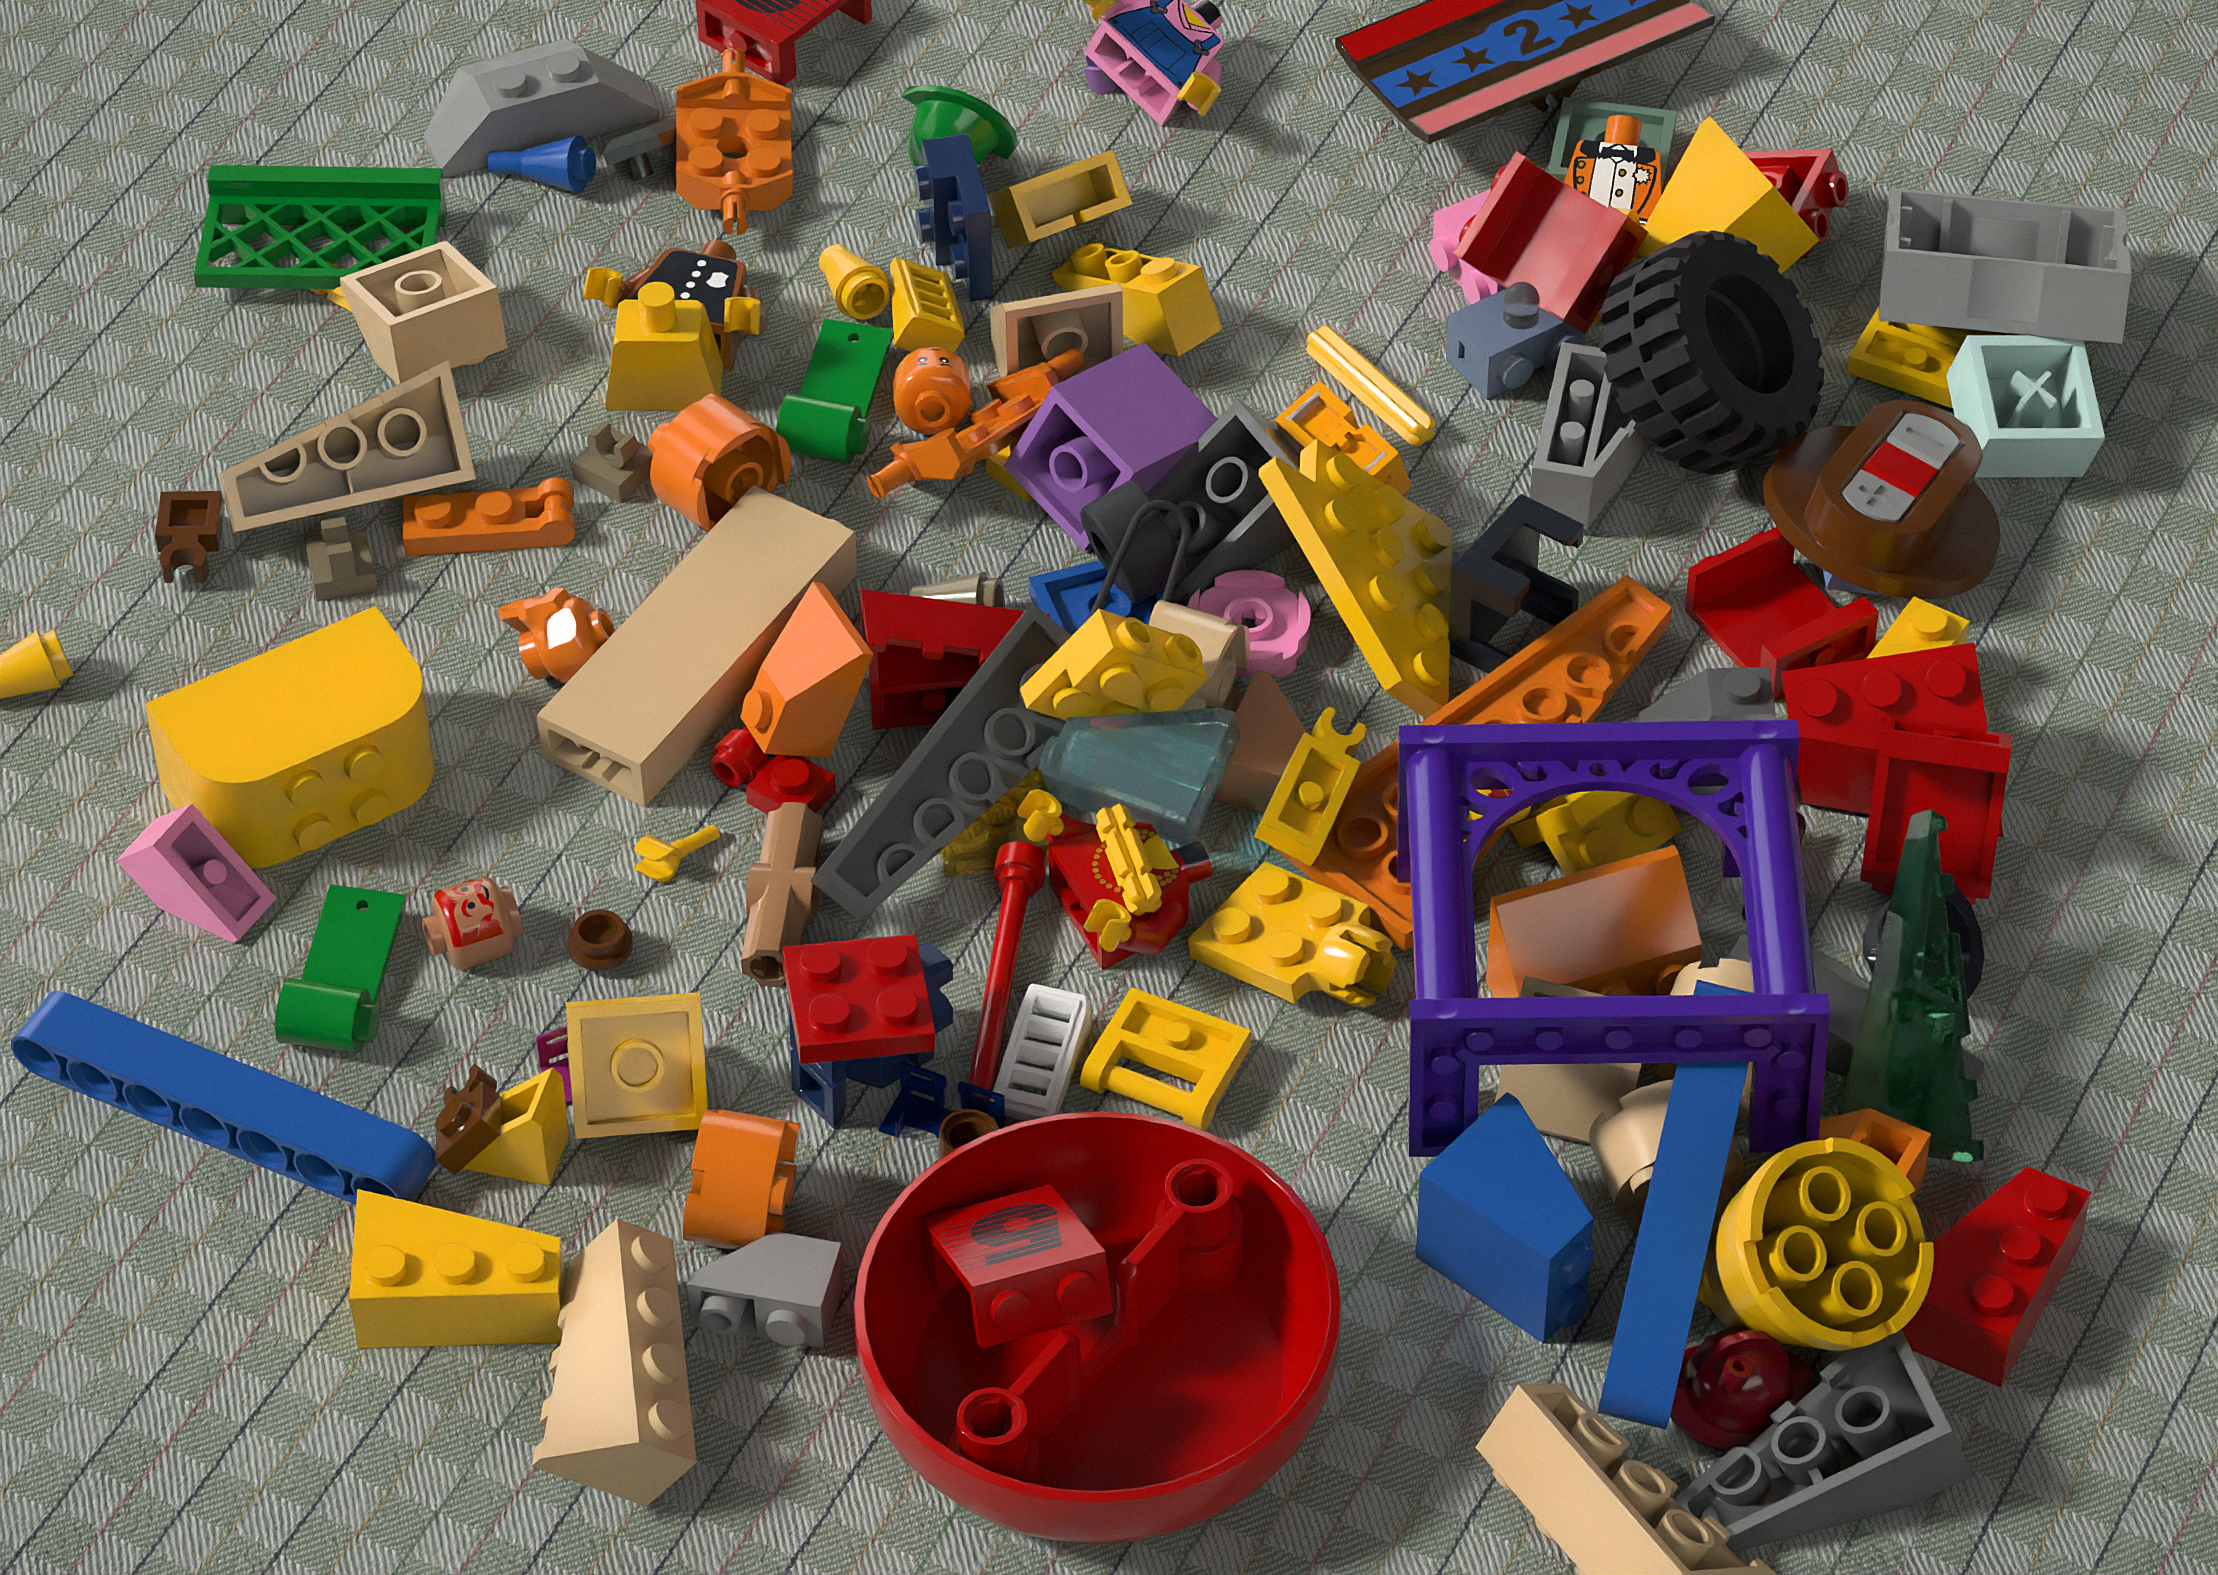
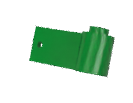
(836, 393)
(343, 973)

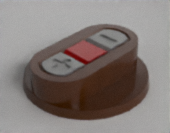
(1888, 502)

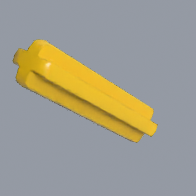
(1371, 386)

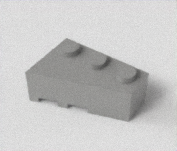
(1584, 438)

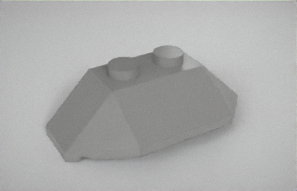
(531, 102)

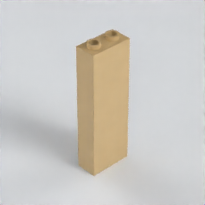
(693, 646)

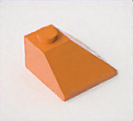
(807, 680)

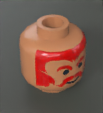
(473, 923)

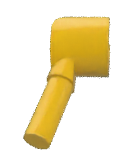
(663, 859)

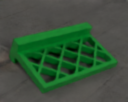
(320, 202)

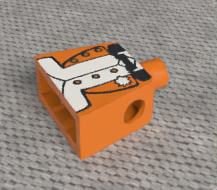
(1618, 169)

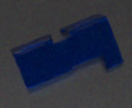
(929, 1114)

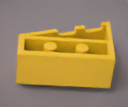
(450, 1278)

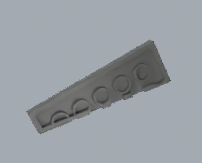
(953, 775)

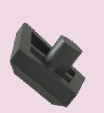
(636, 144)

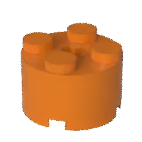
(713, 458)
(740, 1178)

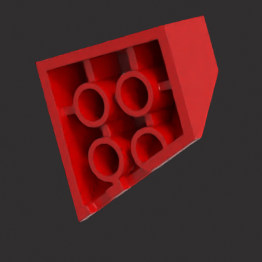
(1844, 709)

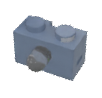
(1505, 339)

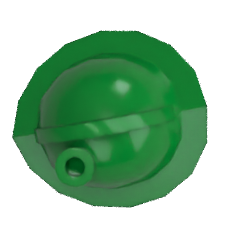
(953, 112)

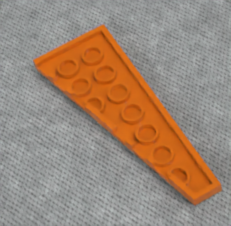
(1553, 680)

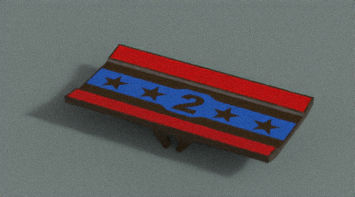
(1475, 59)

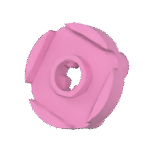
(1279, 614)

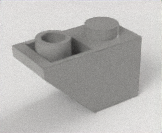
(771, 1290)

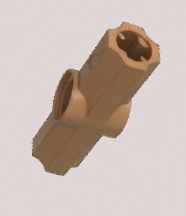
(780, 891)

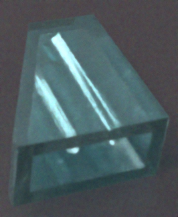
(1150, 762)

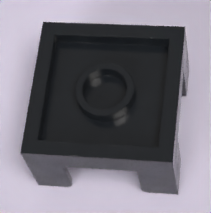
(1503, 576)

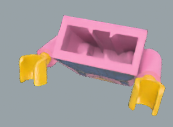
(1159, 52)

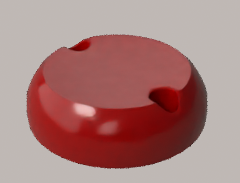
(1128, 1416)

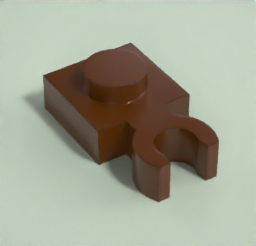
(187, 529)
(468, 1120)

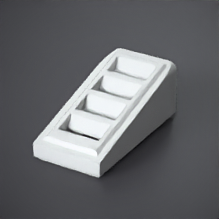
(1051, 1017)

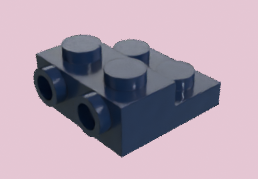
(955, 212)

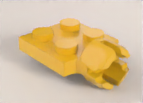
(1295, 939)

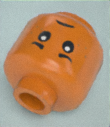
(932, 384)

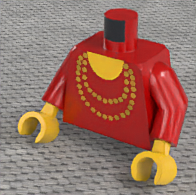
(1088, 888)

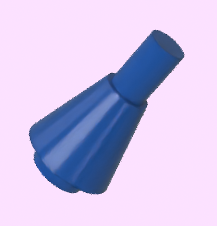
(559, 163)

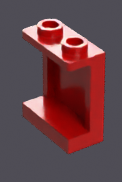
(1942, 770)

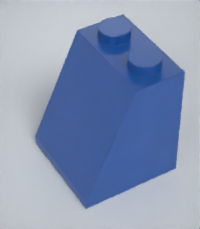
(1507, 1222)

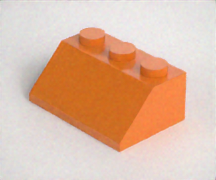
(1597, 930)

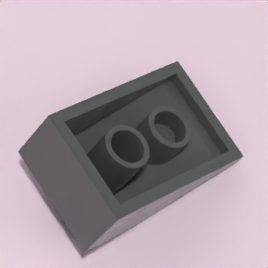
(1225, 499)

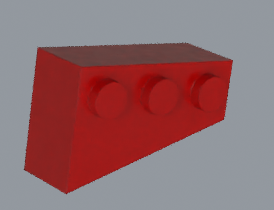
(924, 653)

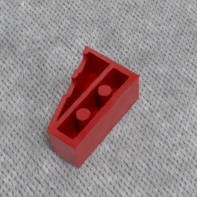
(1998, 1275)

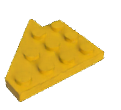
(1379, 564)

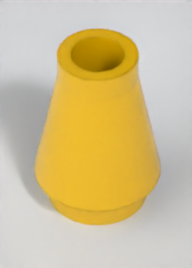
(856, 285)
(33, 665)

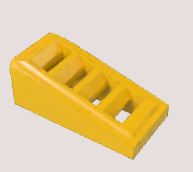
(924, 307)

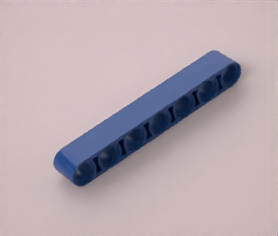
(221, 1101)
(1673, 1237)

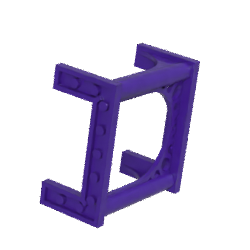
(1454, 1031)

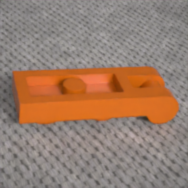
(489, 519)

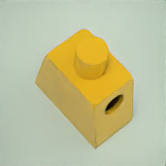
(662, 353)

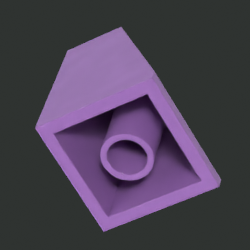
(1104, 429)

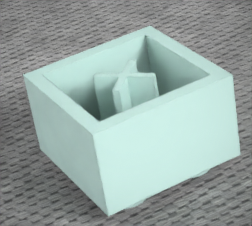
(2027, 404)

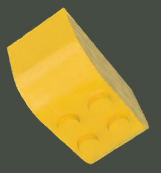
(299, 740)

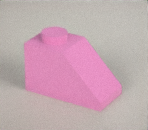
(196, 874)

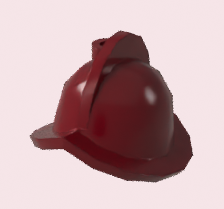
(1734, 1386)

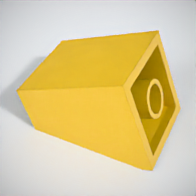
(1726, 193)

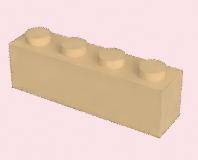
(369, 454)
(621, 1370)
(1593, 1499)

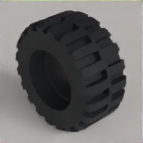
(1711, 352)

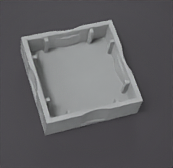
(2005, 266)

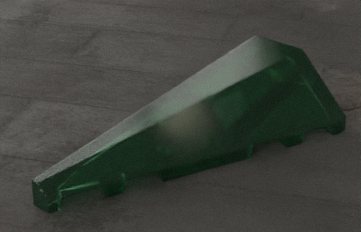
(1917, 1008)

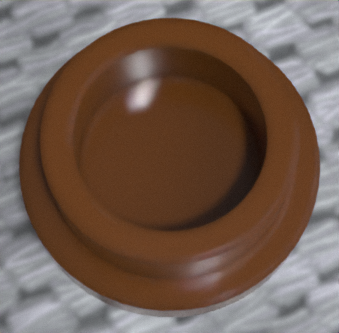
(599, 940)

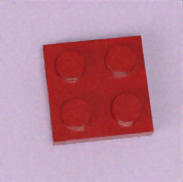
(858, 999)

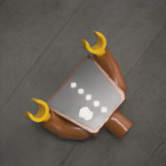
(708, 277)

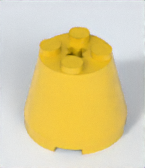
(1819, 1249)

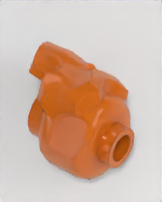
(557, 632)

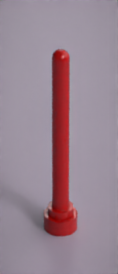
(1019, 874)

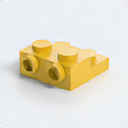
(1116, 669)

